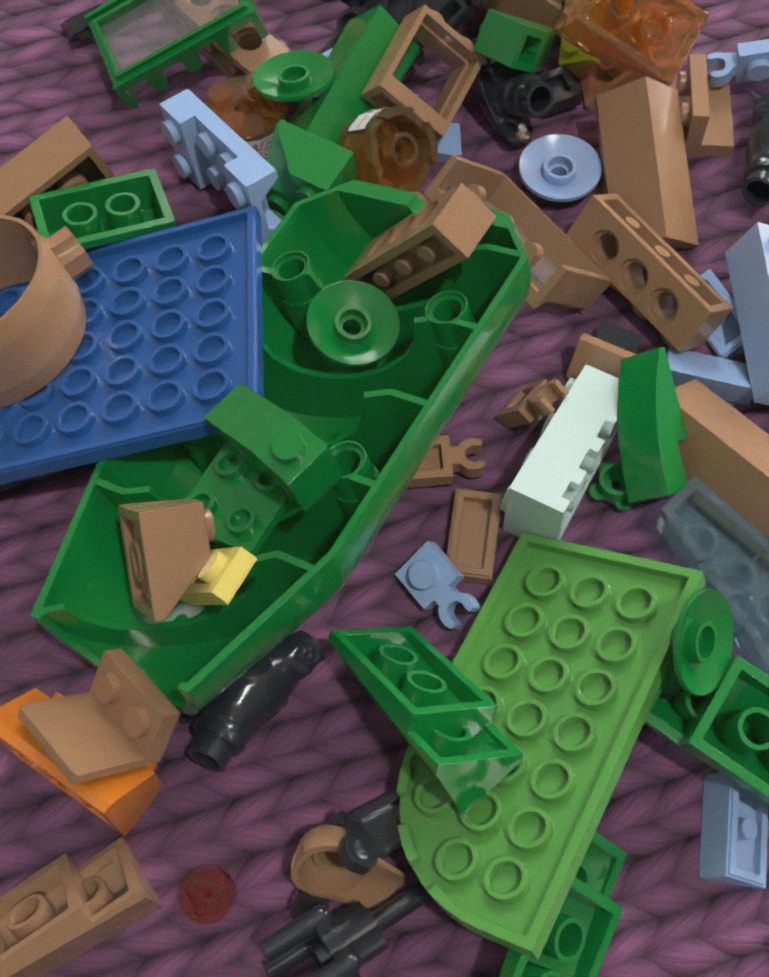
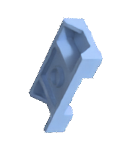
(217, 155)

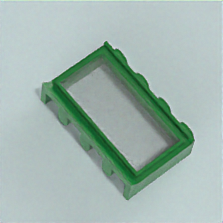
(151, 35)

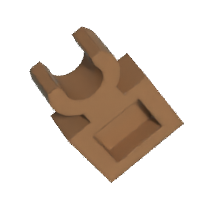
(531, 403)
(444, 460)

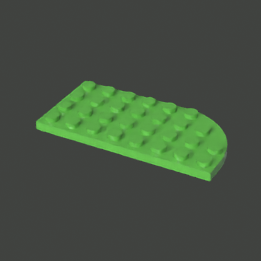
(574, 663)

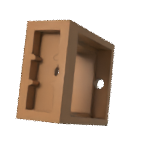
(445, 43)

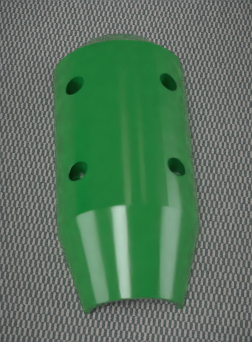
(371, 417)

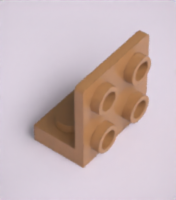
(110, 728)

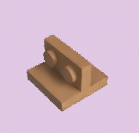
(704, 111)

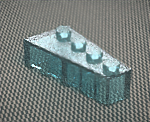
(733, 558)

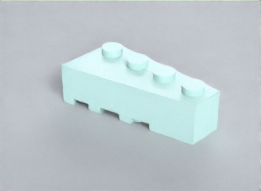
(564, 458)

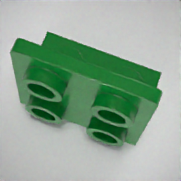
(240, 500)

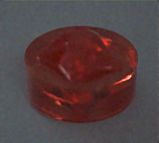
(207, 894)

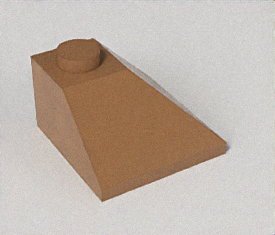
(164, 550)

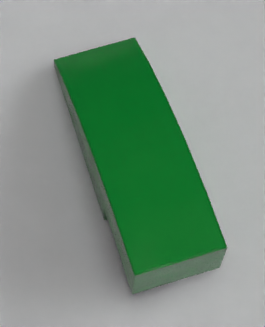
(649, 427)

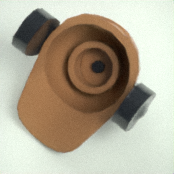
(340, 865)

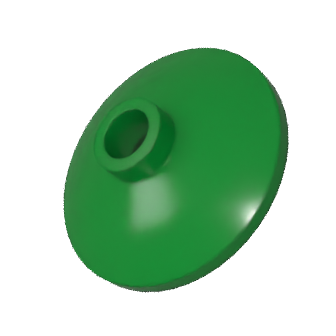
(293, 76)
(356, 306)
(702, 641)

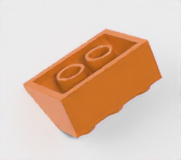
(113, 798)

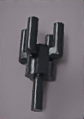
(337, 942)

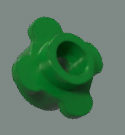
(611, 473)

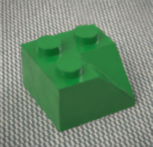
(305, 166)

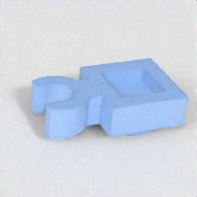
(432, 581)

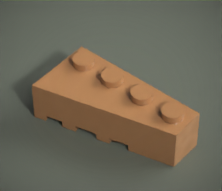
(50, 163)

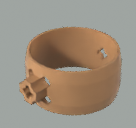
(50, 316)

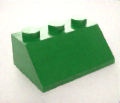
(105, 209)

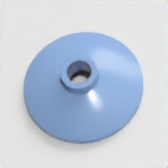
(560, 167)

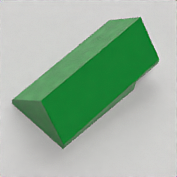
(354, 62)
(431, 708)
(723, 727)
(583, 924)

